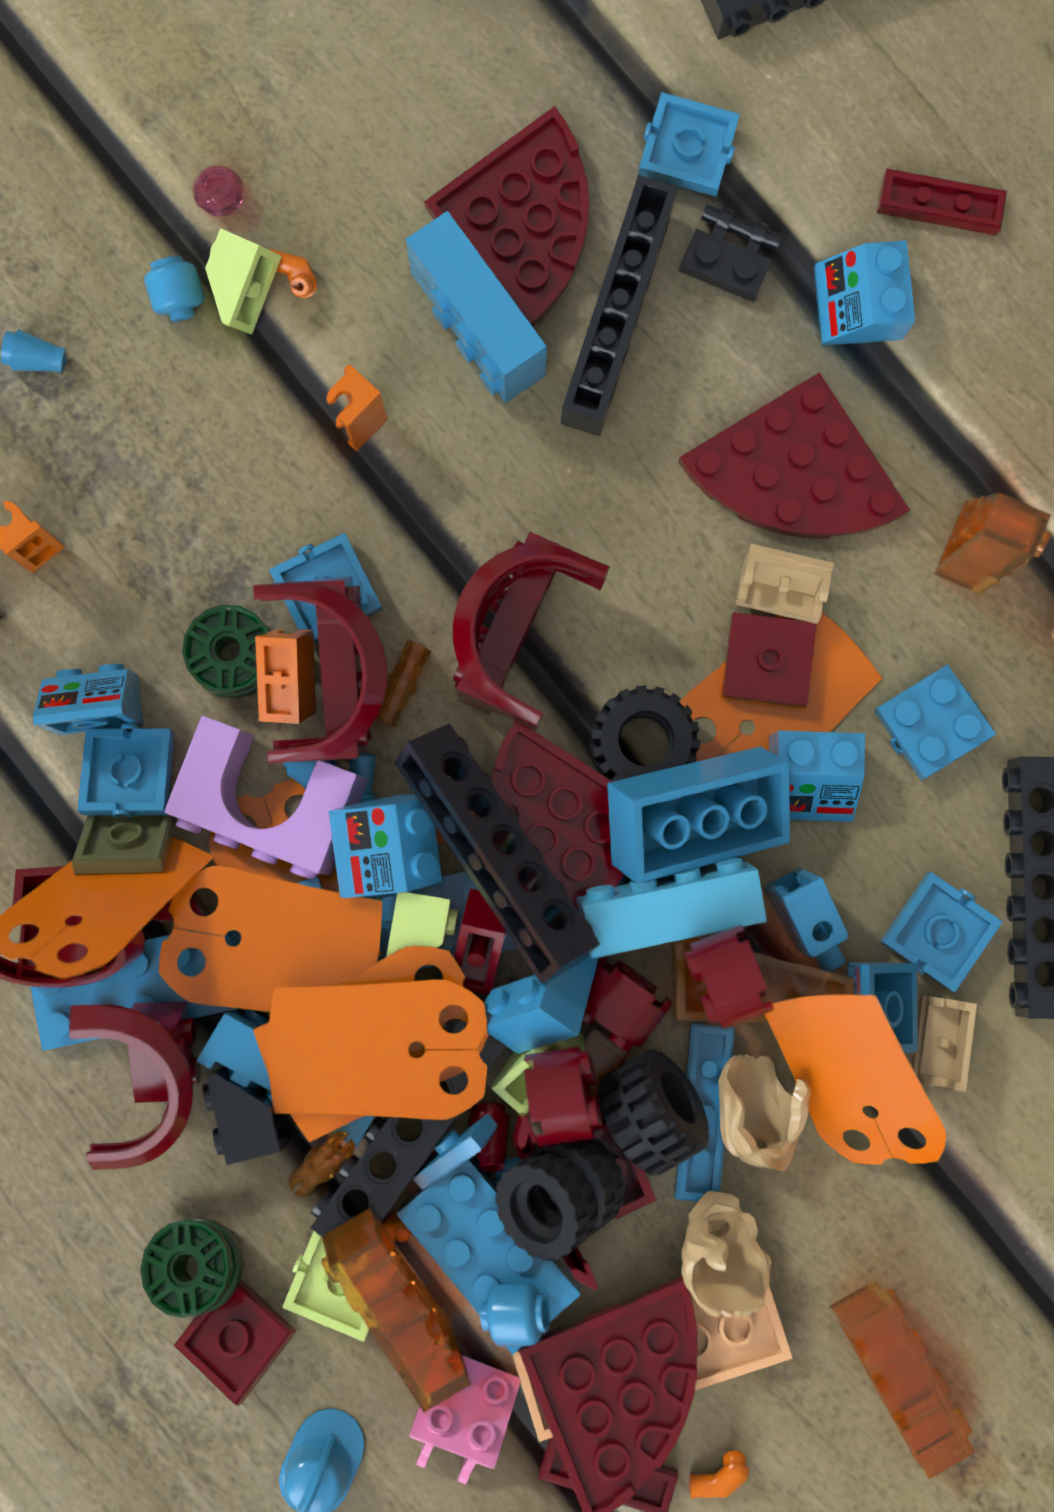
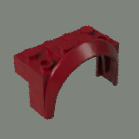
(489, 653)
(349, 696)

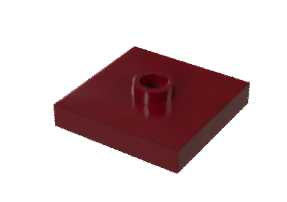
(769, 660)
(236, 1342)

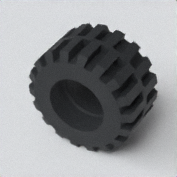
(647, 704)
(653, 1112)

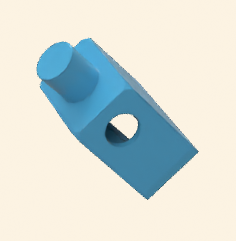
(809, 916)

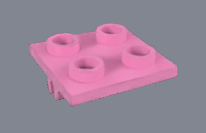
(471, 1420)

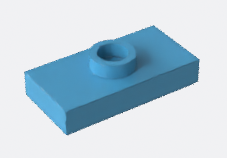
(454, 1151)

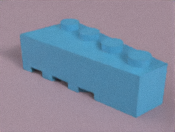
(237, 1049)

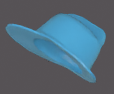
(322, 1461)

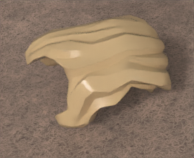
(758, 1114)
(722, 1258)

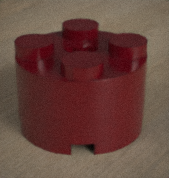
(729, 976)
(624, 1004)
(561, 1095)

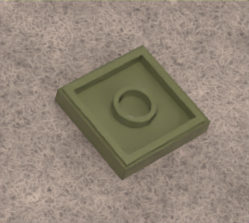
(123, 844)

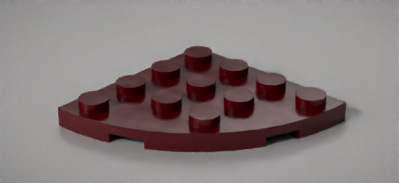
(525, 212)
(797, 468)
(558, 807)
(618, 1391)

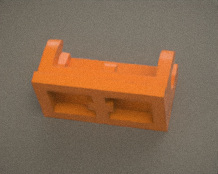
(365, 407)
(27, 540)
(285, 676)

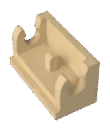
(784, 583)
(944, 1042)

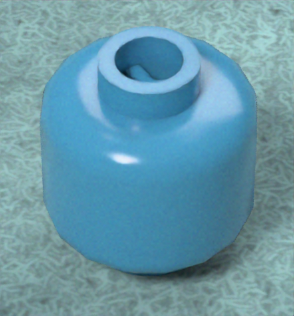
(174, 288)
(515, 1314)

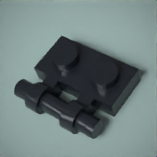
(727, 264)

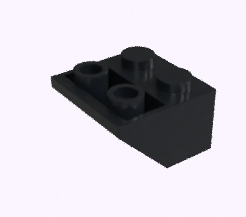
(243, 1119)

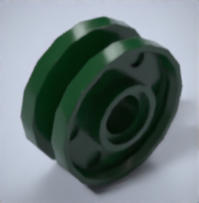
(209, 636)
(166, 1273)

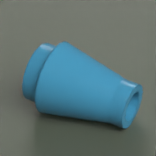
(31, 353)

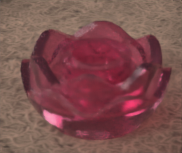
(221, 202)

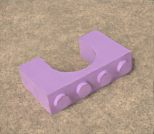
(208, 800)

